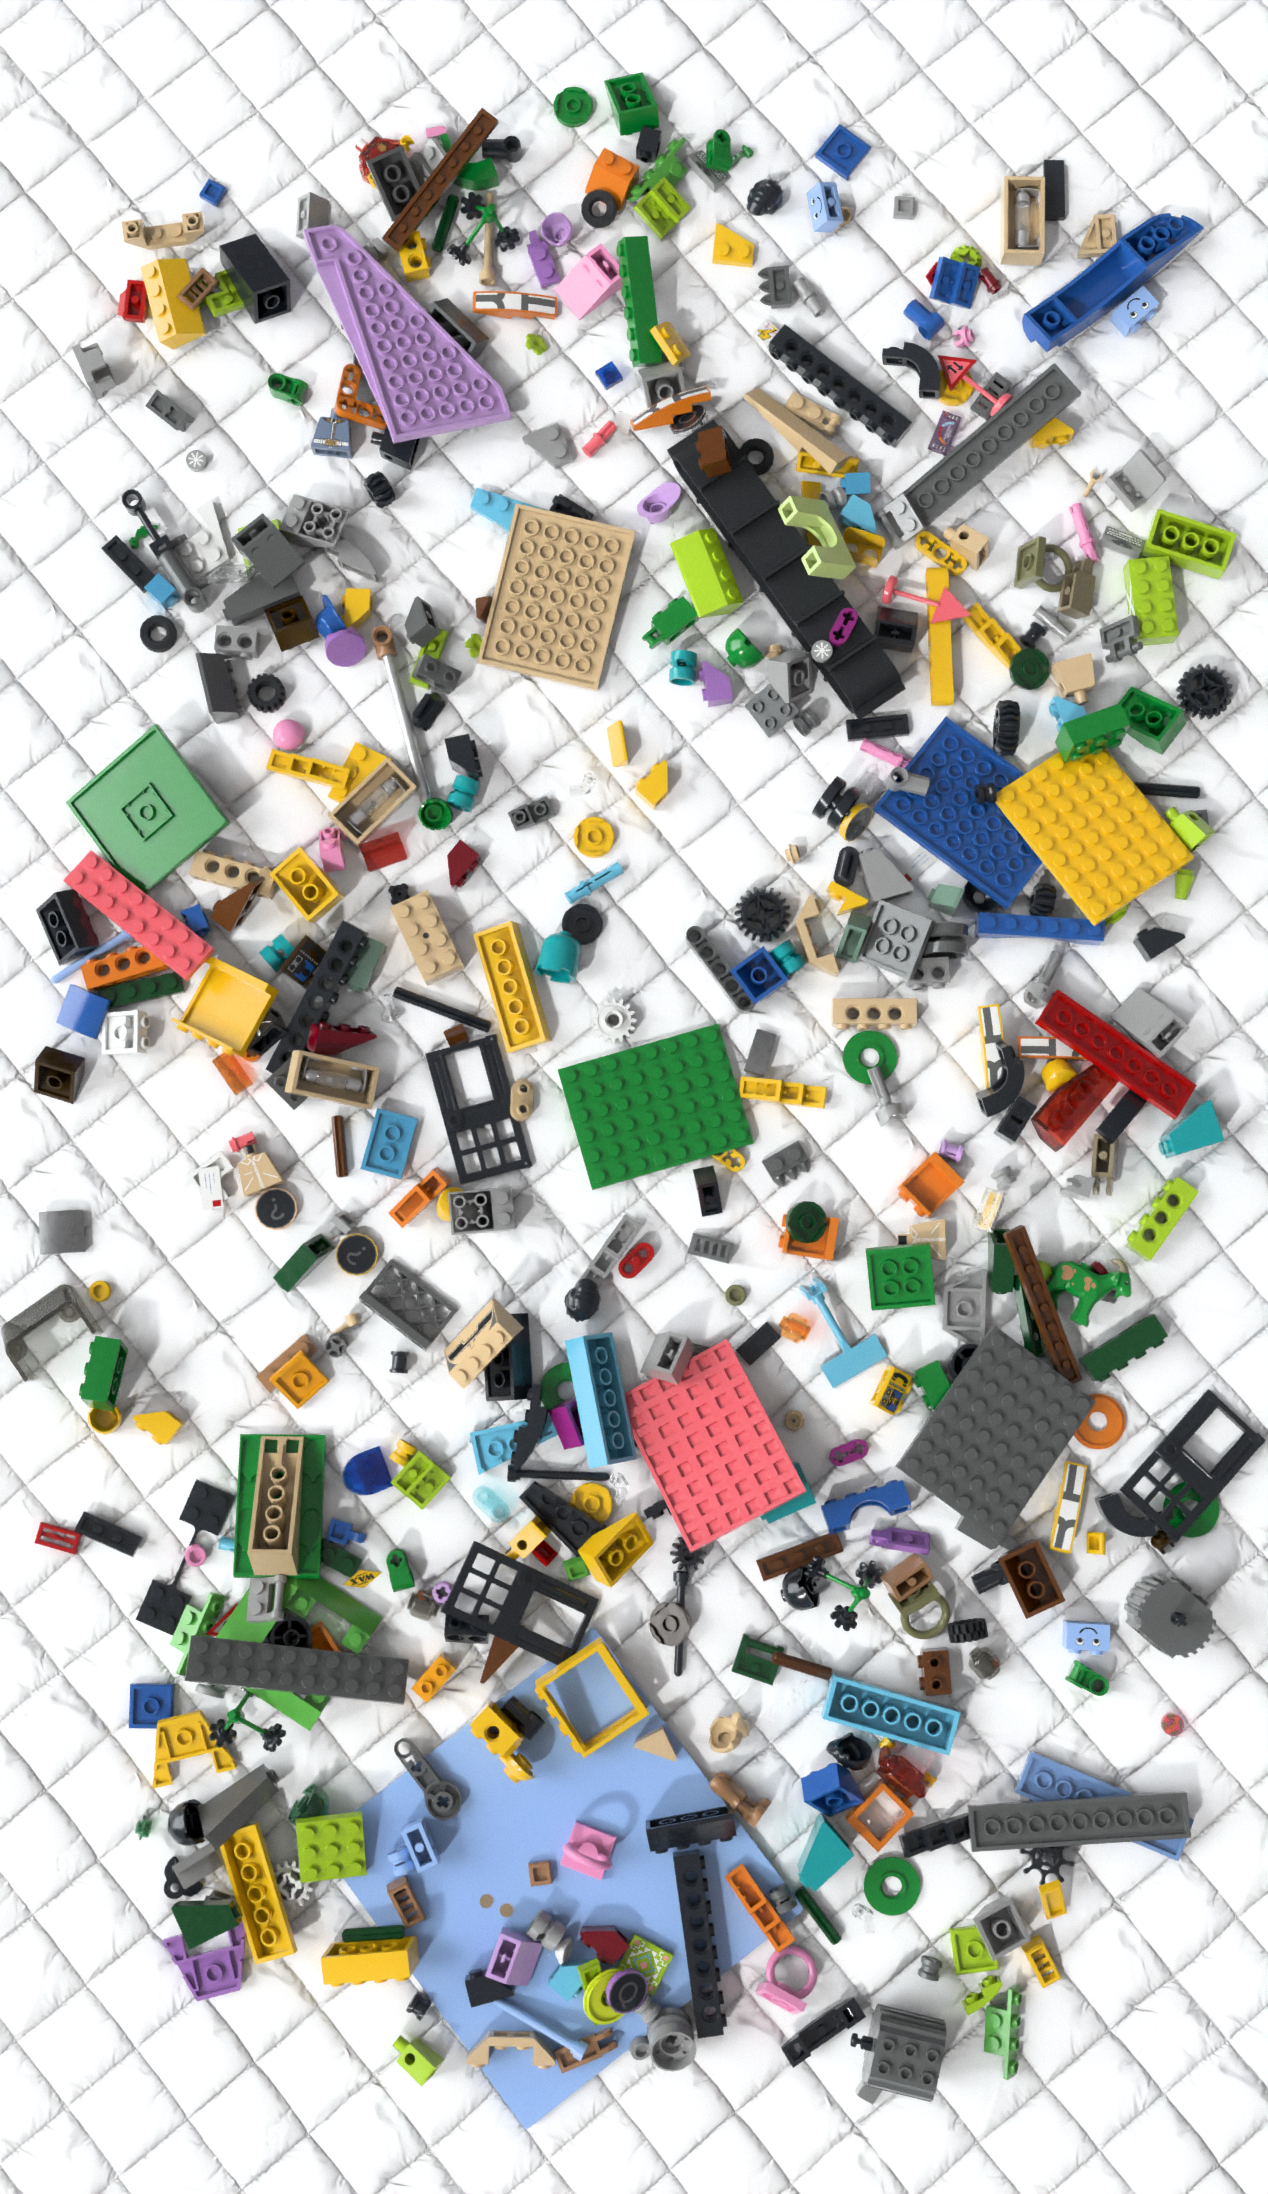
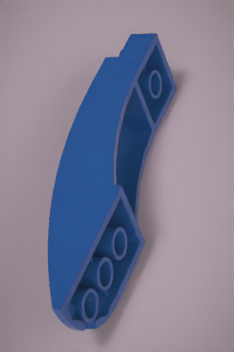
(1109, 280)

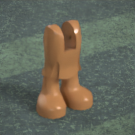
(732, 1793)

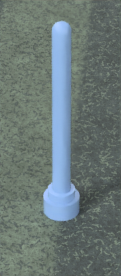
(94, 954)
(577, 2048)

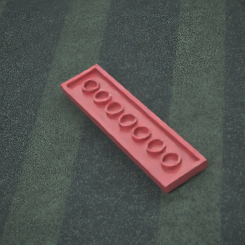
(139, 915)

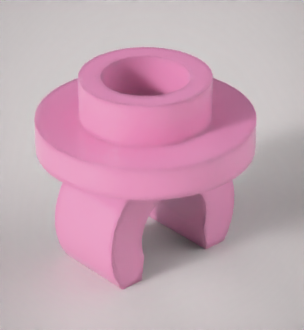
(967, 337)

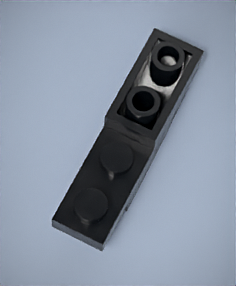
(529, 1436)

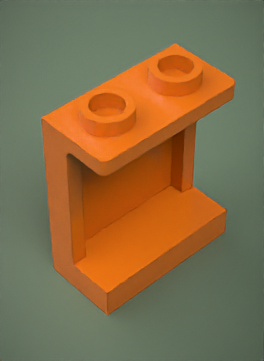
(930, 1185)
(821, 1249)

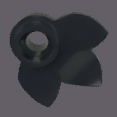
(171, 1878)

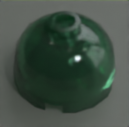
(312, 1804)

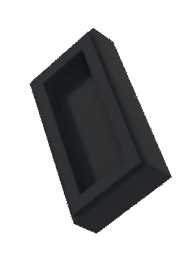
(758, 1343)

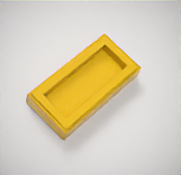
(1052, 1899)

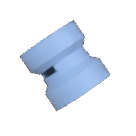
(401, 1861)

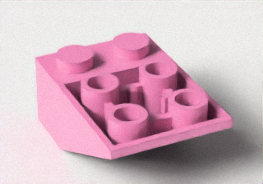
(590, 282)

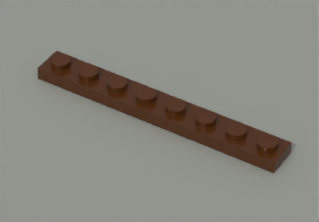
(440, 180)
(1041, 1303)

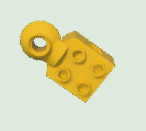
(502, 1742)

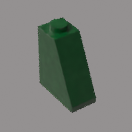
(303, 1262)
(999, 1263)
(205, 1919)

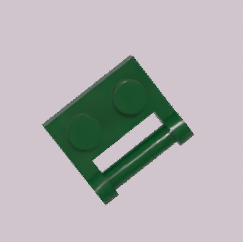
(754, 1666)

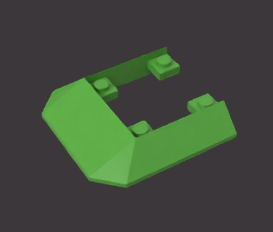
(300, 1598)

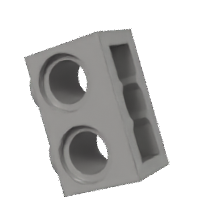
(239, 636)
(926, 967)

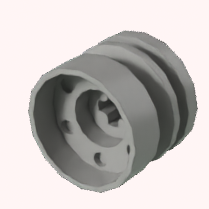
(671, 2039)

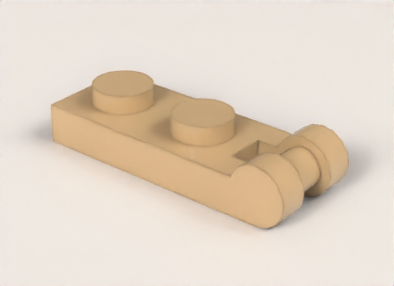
(813, 414)

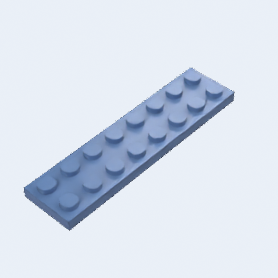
(1052, 1780)

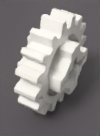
(291, 1893)

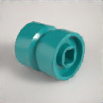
(683, 664)
(464, 791)
(272, 957)
(787, 959)

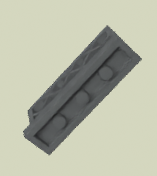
(396, 1320)

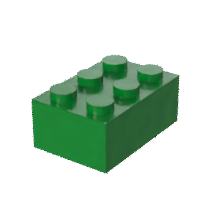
(1092, 733)
(103, 1373)

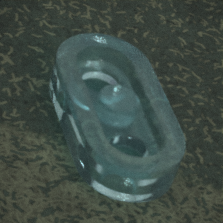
(489, 1505)

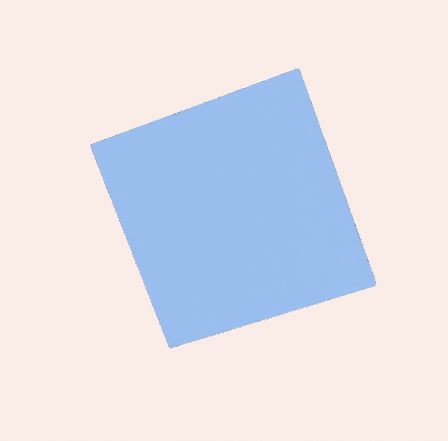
(526, 1822)

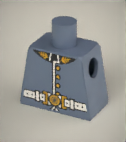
(332, 437)

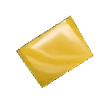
(870, 541)

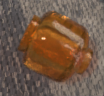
(795, 1327)

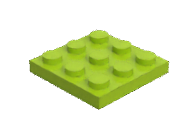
(331, 1847)

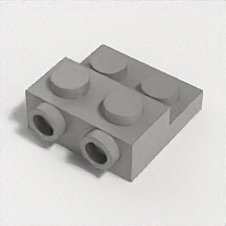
(426, 160)

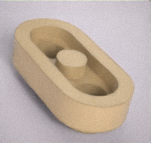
(521, 1098)

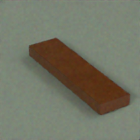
(798, 1555)

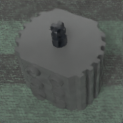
(1169, 1615)
(902, 2052)

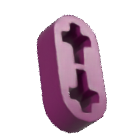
(839, 625)
(851, 1457)

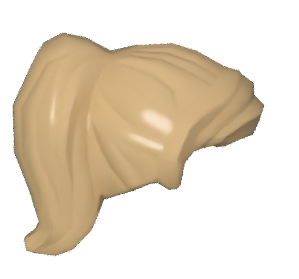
(728, 1732)

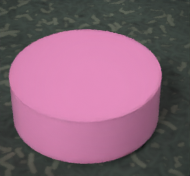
(195, 1555)

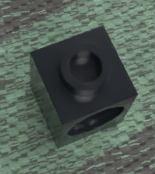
(648, 144)

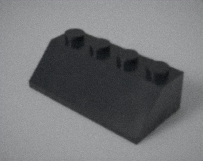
(511, 1371)
(690, 1828)

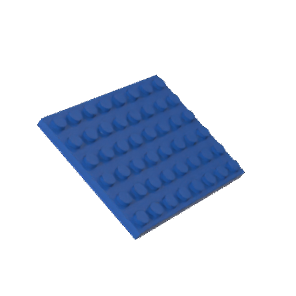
(949, 823)

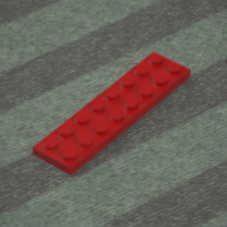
(1116, 1054)

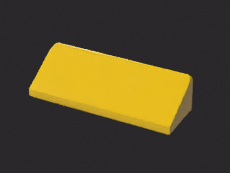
(808, 464)

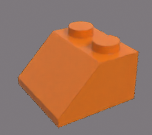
(613, 175)

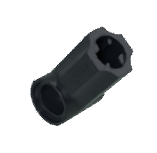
(500, 149)
(989, 1578)
(527, 1720)

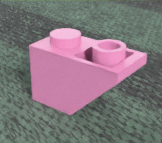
(331, 849)

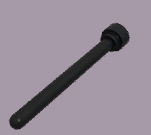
(514, 1475)
(681, 1580)

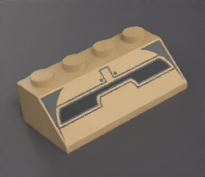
(480, 1342)

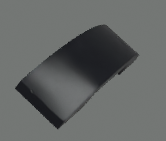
(821, 2030)

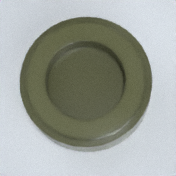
(735, 1295)

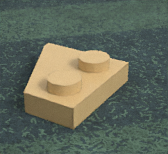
(1099, 237)

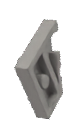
(550, 445)

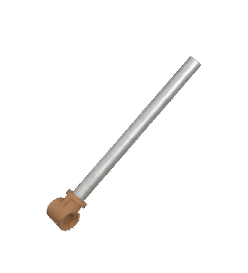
(386, 652)

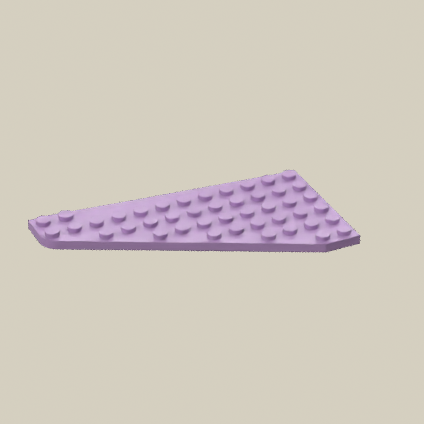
(409, 360)

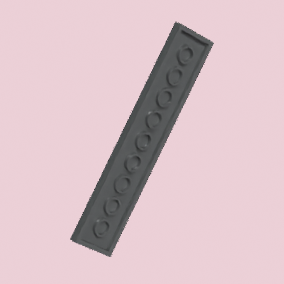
(991, 444)
(296, 1670)
(1079, 1821)

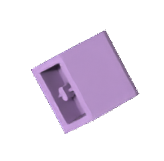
(513, 1958)

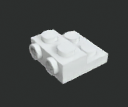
(125, 1033)

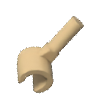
(1092, 482)
(352, 1320)

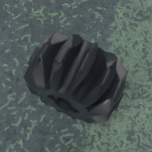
(379, 489)
(1042, 900)
(683, 1561)

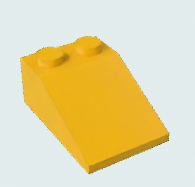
(307, 885)
(616, 1549)

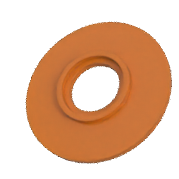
(1113, 1430)

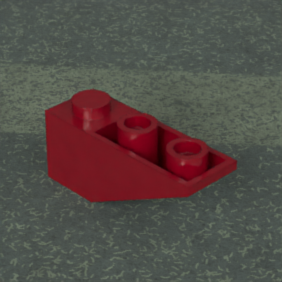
(332, 1039)

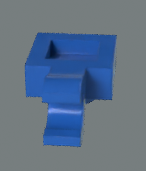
(342, 1532)

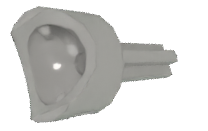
(1041, 989)
(888, 1109)

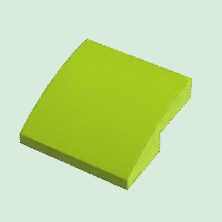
(662, 208)
(420, 1479)

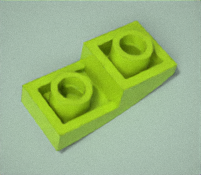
(989, 1988)

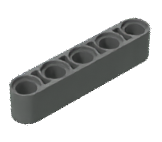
(710, 963)

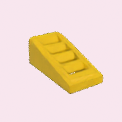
(1034, 1949)

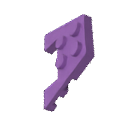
(212, 1971)

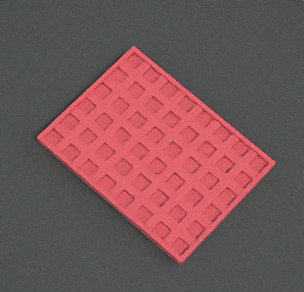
(711, 1447)

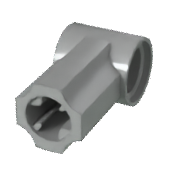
(909, 782)

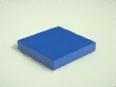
(842, 152)
(149, 1704)

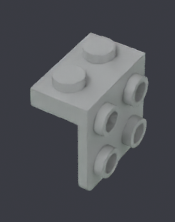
(1136, 481)

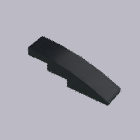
(1120, 1116)
(935, 1835)

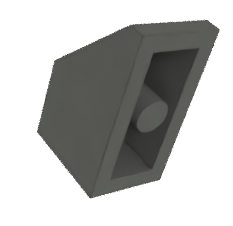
(421, 623)

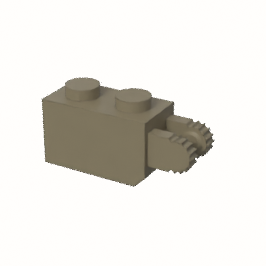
(1077, 590)
(1104, 1163)

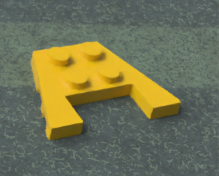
(184, 1738)

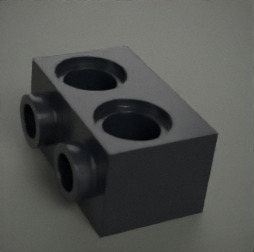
(1015, 1120)
(462, 1632)

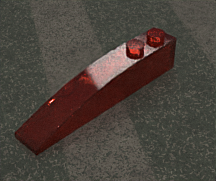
(1071, 1106)

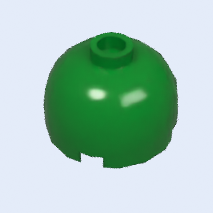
(742, 651)

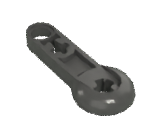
(431, 1784)

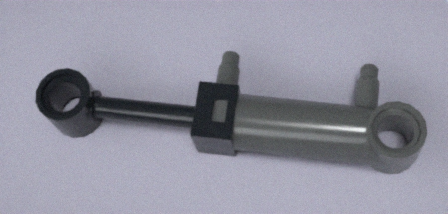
(168, 556)

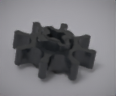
(1053, 1867)

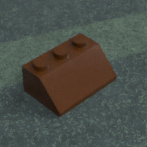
(1031, 1578)

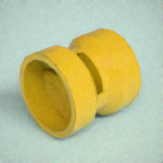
(403, 1452)

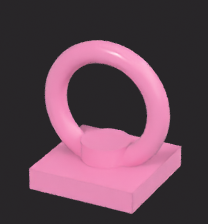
(588, 1850)
(782, 1994)

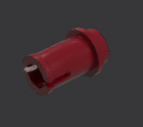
(992, 284)

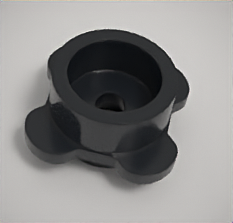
(394, 890)

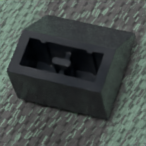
(896, 629)
(462, 756)

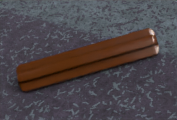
(339, 1146)
(801, 1665)

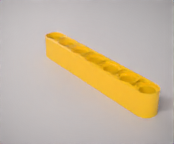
(939, 642)

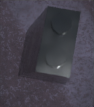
(256, 278)

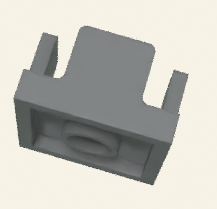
(94, 369)

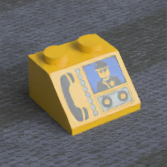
(891, 1390)

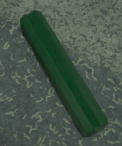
(445, 223)
(818, 1915)
(373, 1933)

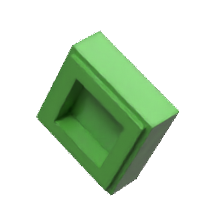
(576, 1568)

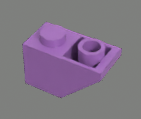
(716, 686)

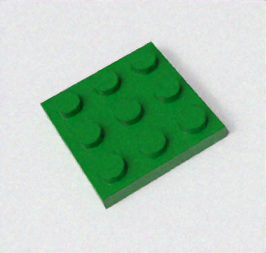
(900, 1276)

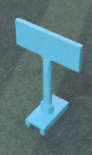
(854, 1358)

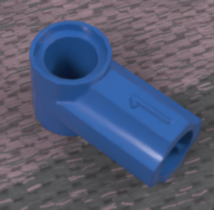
(928, 323)

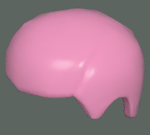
(288, 734)

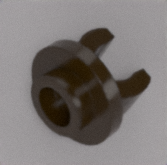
(1160, 1541)

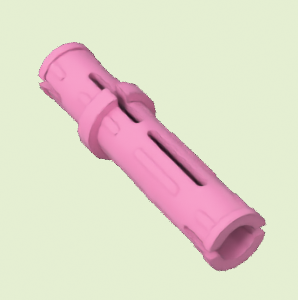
(1086, 543)
(884, 754)

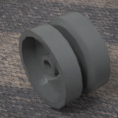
(946, 941)

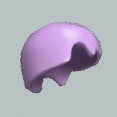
(557, 229)

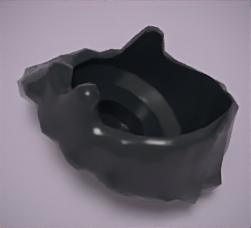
(764, 197)
(582, 1300)
(850, 1752)

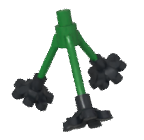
(473, 207)
(869, 1576)
(224, 1733)

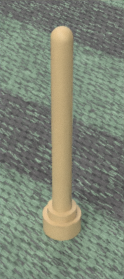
(487, 275)

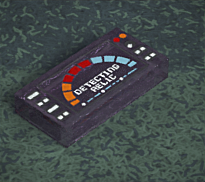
(944, 433)

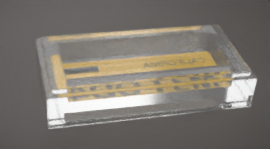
(989, 1210)

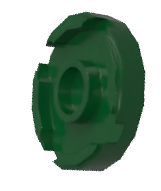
(1029, 668)
(806, 1222)

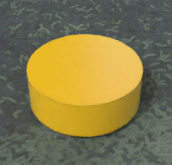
(100, 1291)

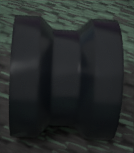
(985, 793)
(418, 2006)

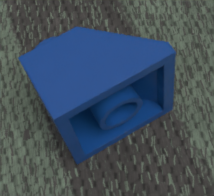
(759, 975)
(831, 1790)

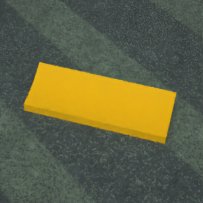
(512, 987)
(258, 1894)

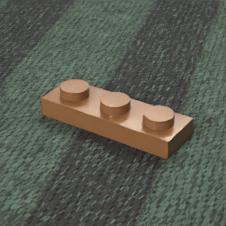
(302, 1343)

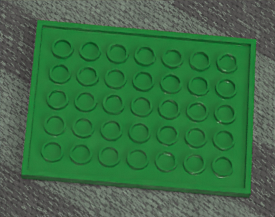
(655, 1106)

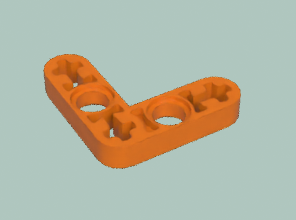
(350, 401)

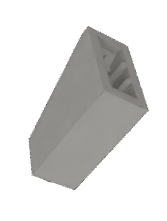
(882, 877)

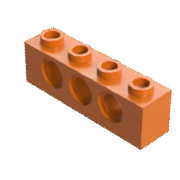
(93, 967)

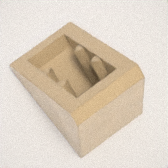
(656, 1743)

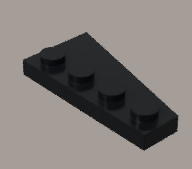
(561, 1517)

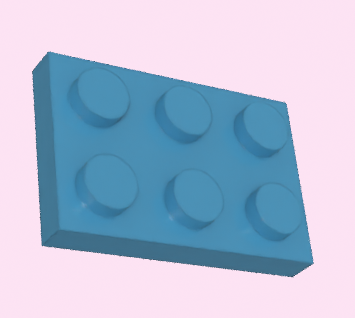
(389, 1144)

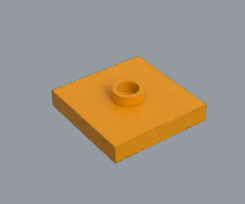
(299, 1379)

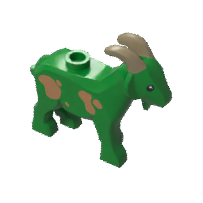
(1087, 1286)

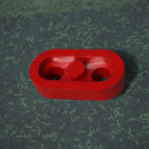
(634, 1259)

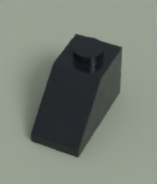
(1156, 941)
(707, 1191)
(484, 1989)

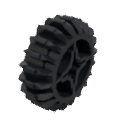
(1206, 707)
(1006, 728)
(771, 911)

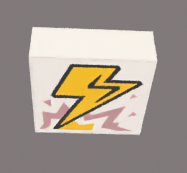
(765, 333)

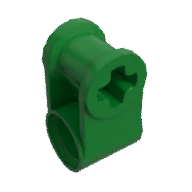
(719, 152)
(291, 389)
(399, 1574)
(1084, 1677)

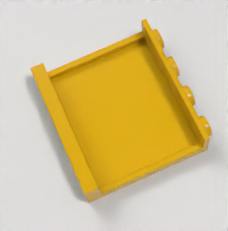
(227, 1008)

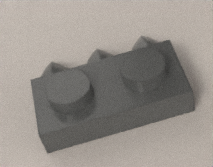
(777, 285)
(786, 1162)

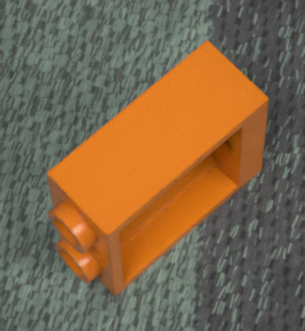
(863, 1830)

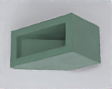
(945, 898)
(853, 936)

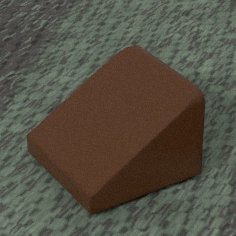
(483, 607)
(456, 1035)

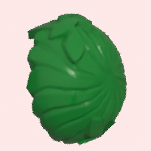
(435, 814)

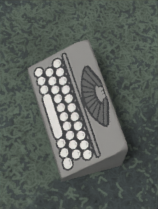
(712, 178)
(1122, 542)

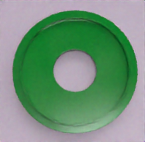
(865, 1040)
(551, 1382)
(1205, 1521)
(904, 1899)

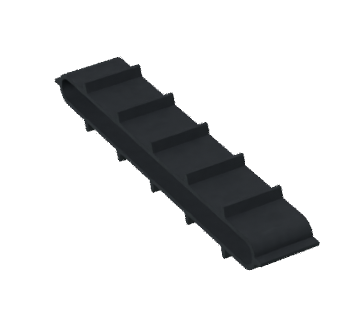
(773, 554)

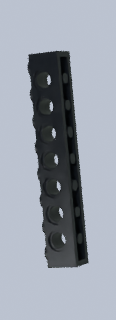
(852, 388)
(317, 988)
(706, 2024)

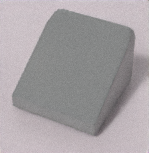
(867, 2093)

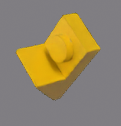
(851, 900)

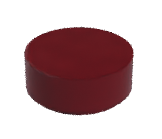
(1098, 1268)

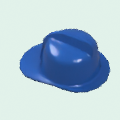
(328, 620)

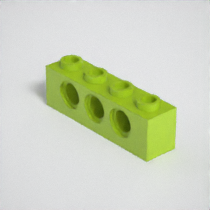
(1184, 1195)

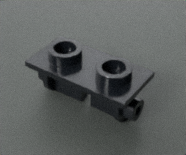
(565, 506)

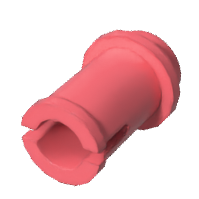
(242, 1141)

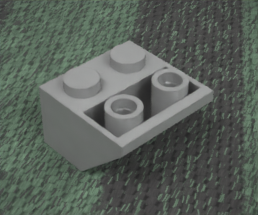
(668, 1357)

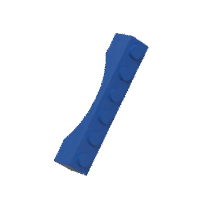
(1025, 926)

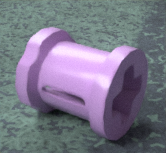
(951, 1150)
(436, 1593)

